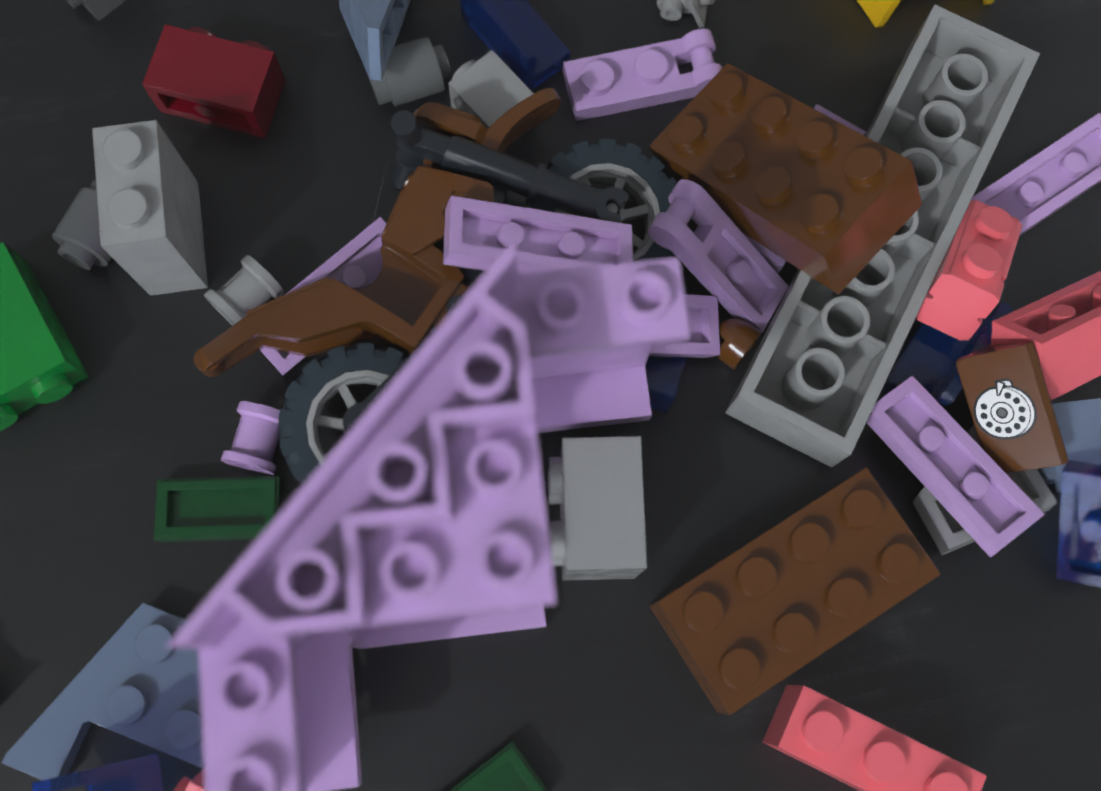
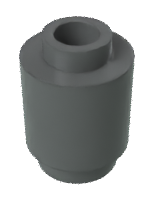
(412, 73)
(80, 233)

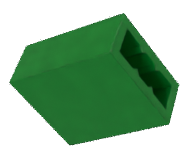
(34, 349)

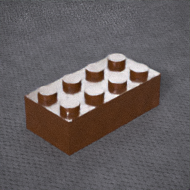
(790, 175)
(794, 592)

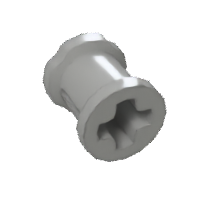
(244, 291)

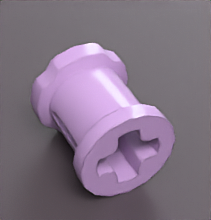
(254, 439)

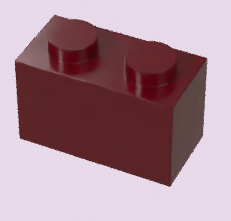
(215, 80)

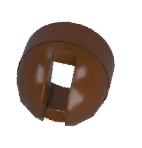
(736, 340)

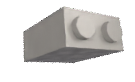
(149, 208)

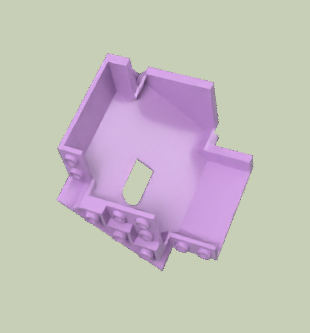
(421, 515)

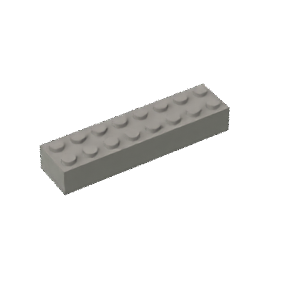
(833, 351)

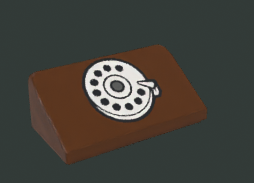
(1012, 407)

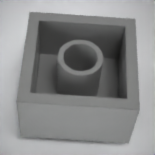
(600, 508)

